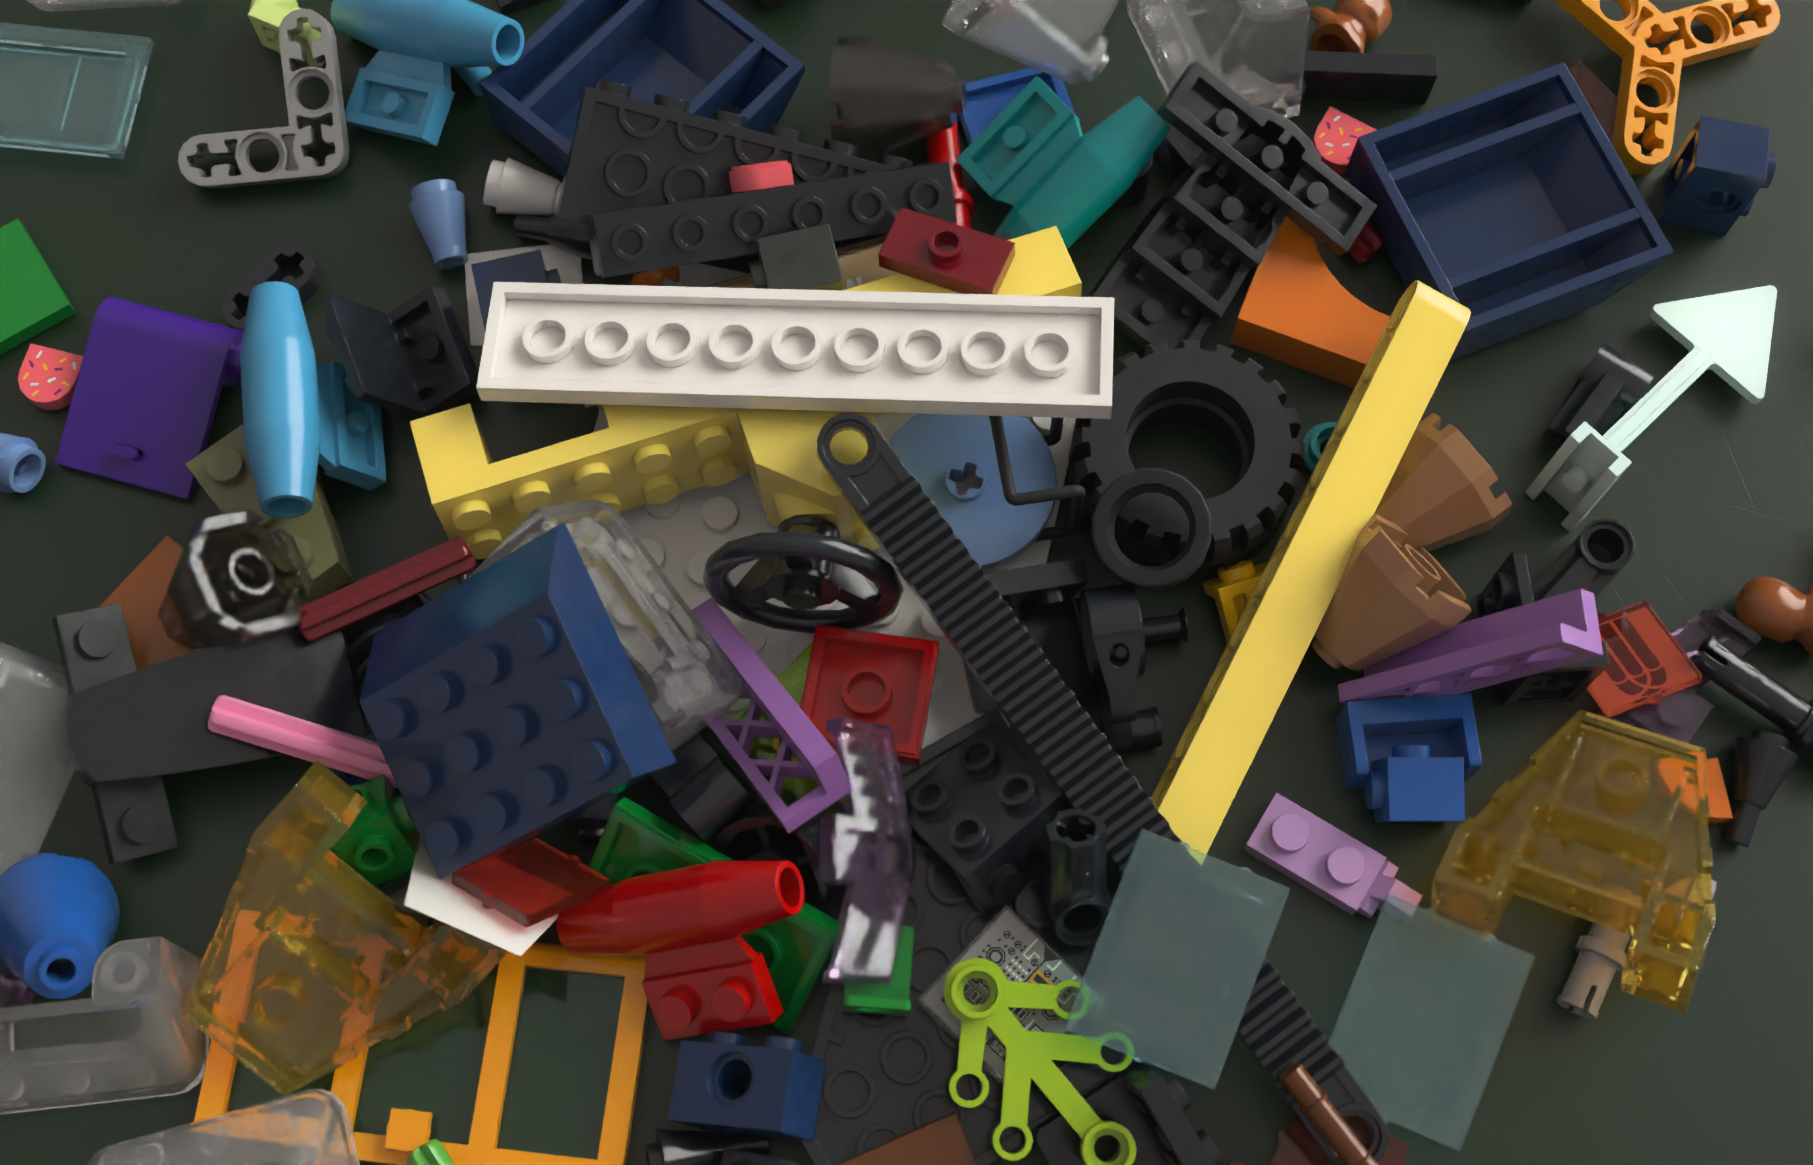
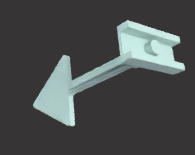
(1722, 335)

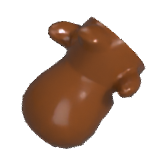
(1350, 25)
(1777, 611)

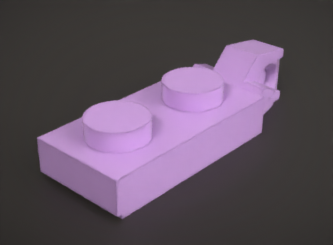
(1325, 859)

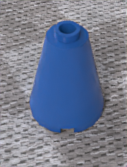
(55, 922)

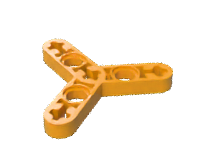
(1663, 69)

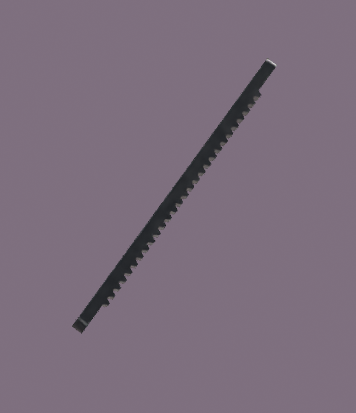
(1062, 735)

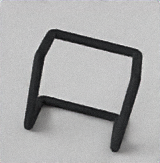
(1075, 492)

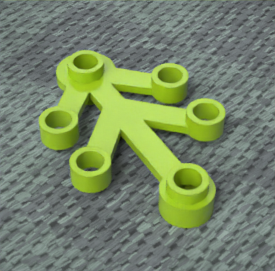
(1027, 1058)

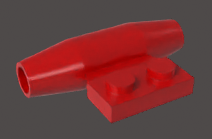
(691, 930)

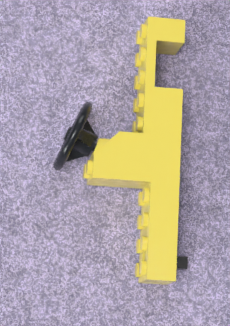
(669, 450)

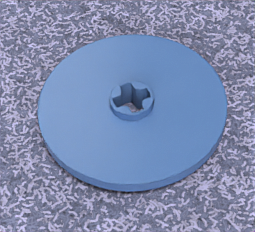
(950, 447)

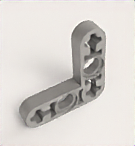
(292, 139)

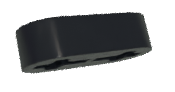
(269, 270)

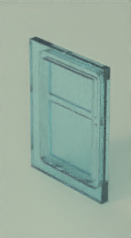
(69, 89)
(1177, 958)
(1428, 1018)

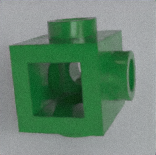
(382, 837)

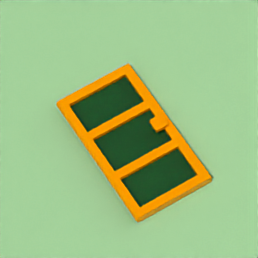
(513, 1075)

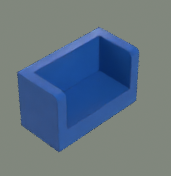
(1373, 726)

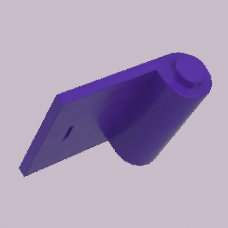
(150, 386)

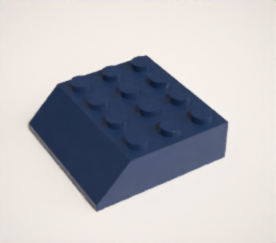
(657, 47)
(1509, 206)
(509, 705)

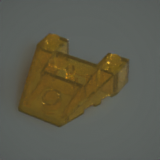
(1607, 832)
(318, 956)

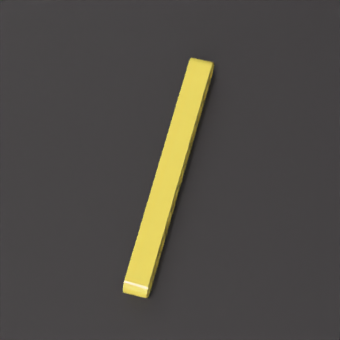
(1308, 564)

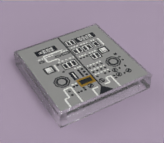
(1022, 959)

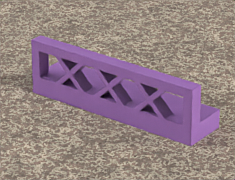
(1488, 651)
(783, 721)

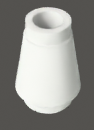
(521, 189)

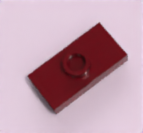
(946, 254)

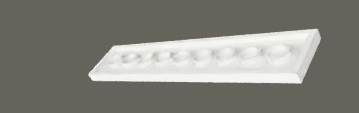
(799, 350)

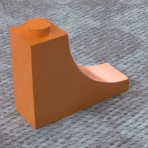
(1304, 314)

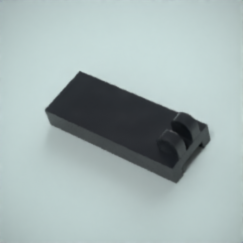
(1368, 77)

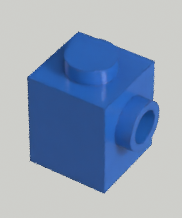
(1416, 787)

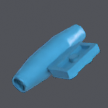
(418, 41)
(300, 410)

